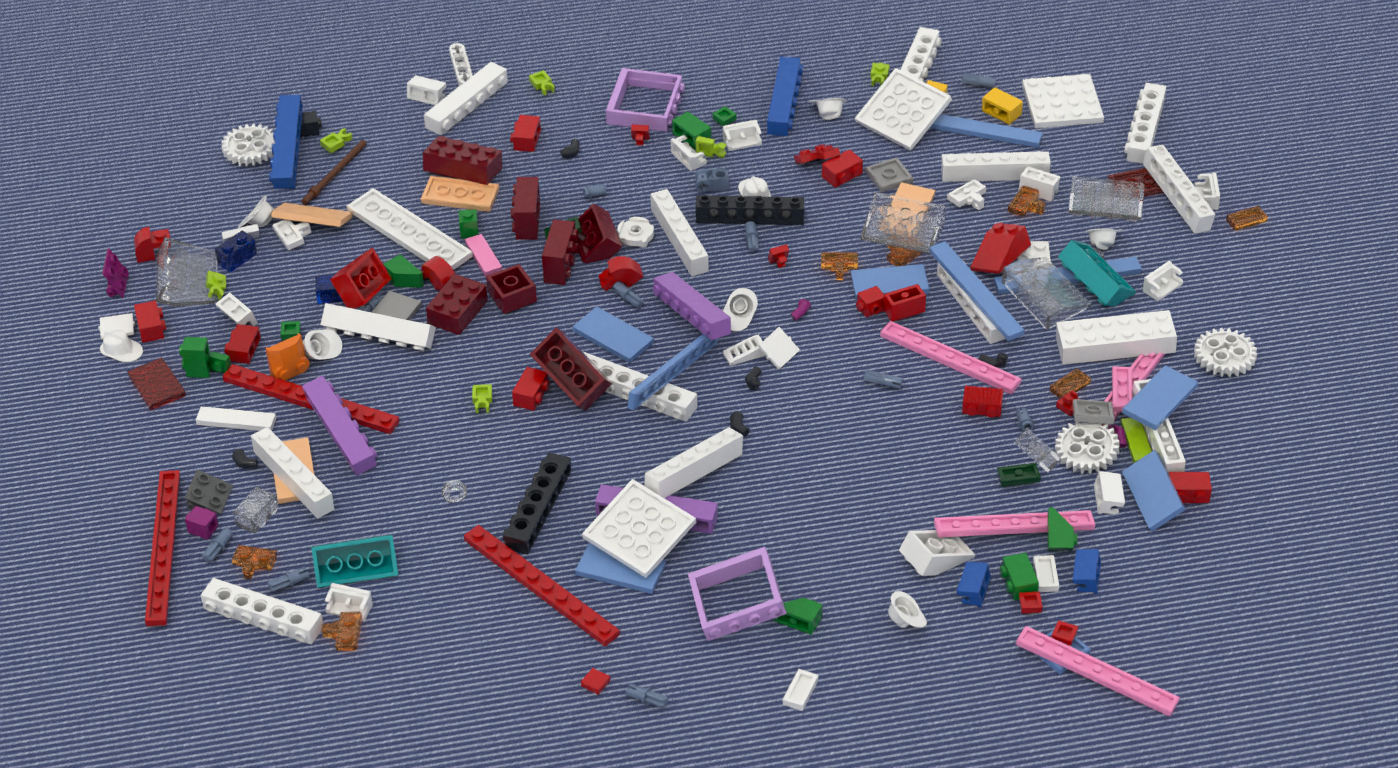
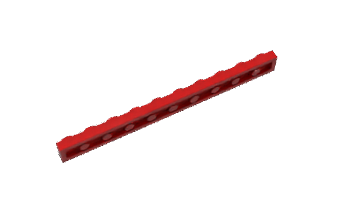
(295, 394)
(162, 548)
(542, 585)

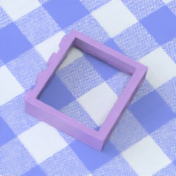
(648, 80)
(726, 571)

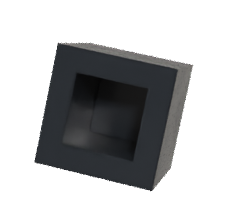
(310, 124)

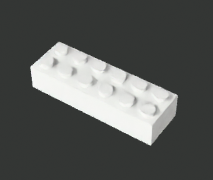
(1116, 337)

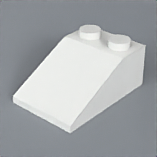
(932, 553)

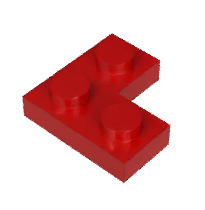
(820, 152)

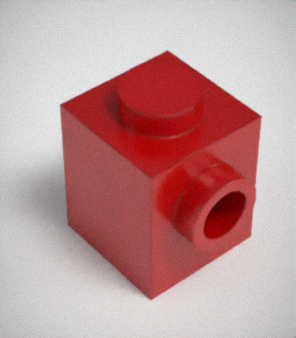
(870, 301)

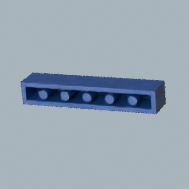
(784, 96)
(287, 142)

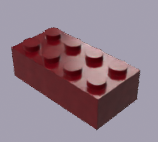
(462, 160)
(571, 369)

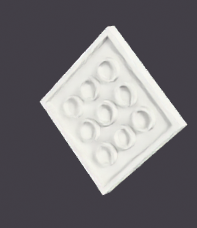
(1062, 101)
(903, 109)
(639, 528)

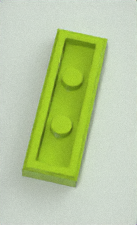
(1136, 439)

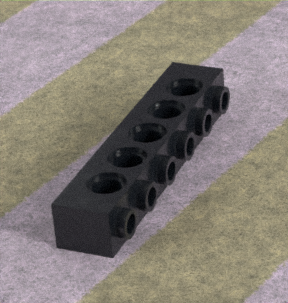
(743, 209)
(537, 503)

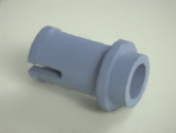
(591, 191)
(1024, 419)

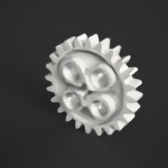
(248, 145)
(1225, 352)
(1087, 446)

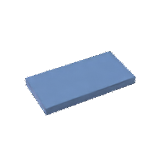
(889, 278)
(613, 334)
(1160, 397)
(1153, 490)
(602, 567)

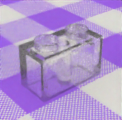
(1037, 450)
(255, 510)

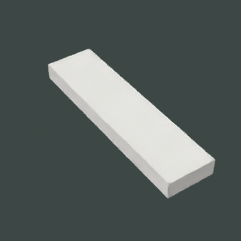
(235, 418)

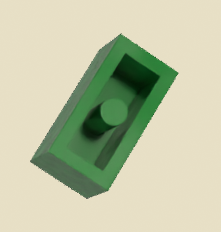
(691, 127)
(195, 357)
(1018, 575)

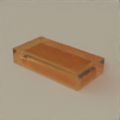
(1246, 218)
(1072, 381)

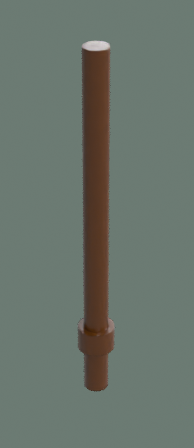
(314, 191)

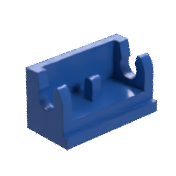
(1087, 570)
(974, 583)

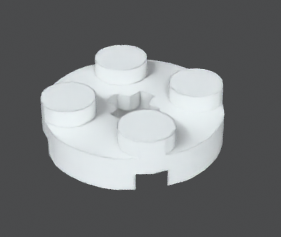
(629, 237)

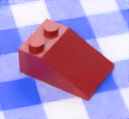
(1000, 247)
(361, 279)

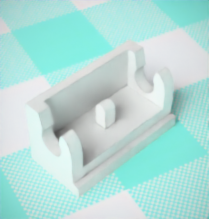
(425, 90)
(742, 135)
(686, 154)
(1043, 181)
(1209, 189)
(1162, 281)
(236, 310)
(1108, 492)
(348, 599)

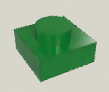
(724, 116)
(290, 329)
(219, 362)

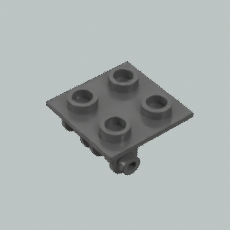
(207, 492)

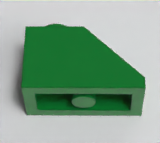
(468, 223)
(403, 273)
(1059, 532)
(801, 615)

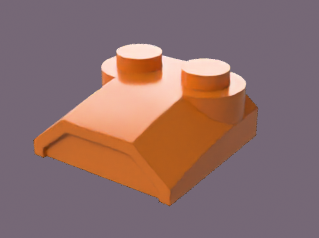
(287, 358)

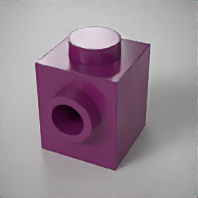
(201, 522)

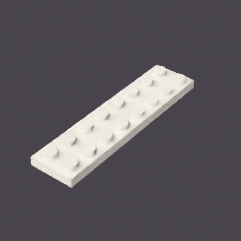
(408, 229)

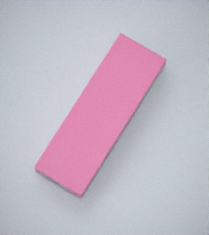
(483, 255)
(1121, 387)

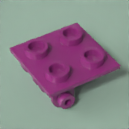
(115, 274)

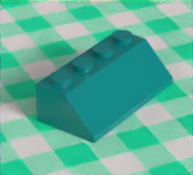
(1095, 273)
(354, 560)

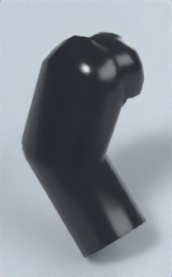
(571, 150)
(996, 362)
(751, 378)
(736, 423)
(242, 461)

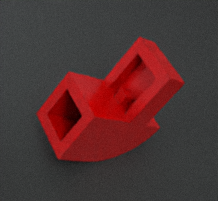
(147, 241)
(620, 269)
(437, 271)

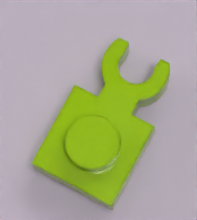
(879, 73)
(541, 81)
(335, 141)
(709, 147)
(216, 283)
(482, 396)

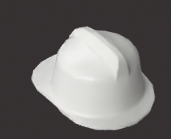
(829, 108)
(754, 187)
(260, 215)
(1102, 237)
(741, 308)
(322, 344)
(120, 347)
(905, 611)

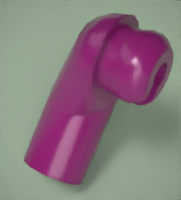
(804, 306)
(1121, 435)

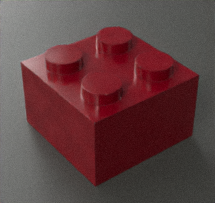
(511, 288)

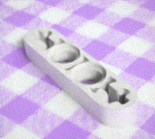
(460, 66)

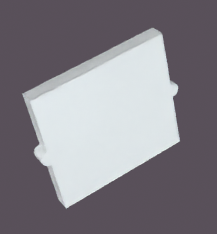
(119, 322)
(778, 348)

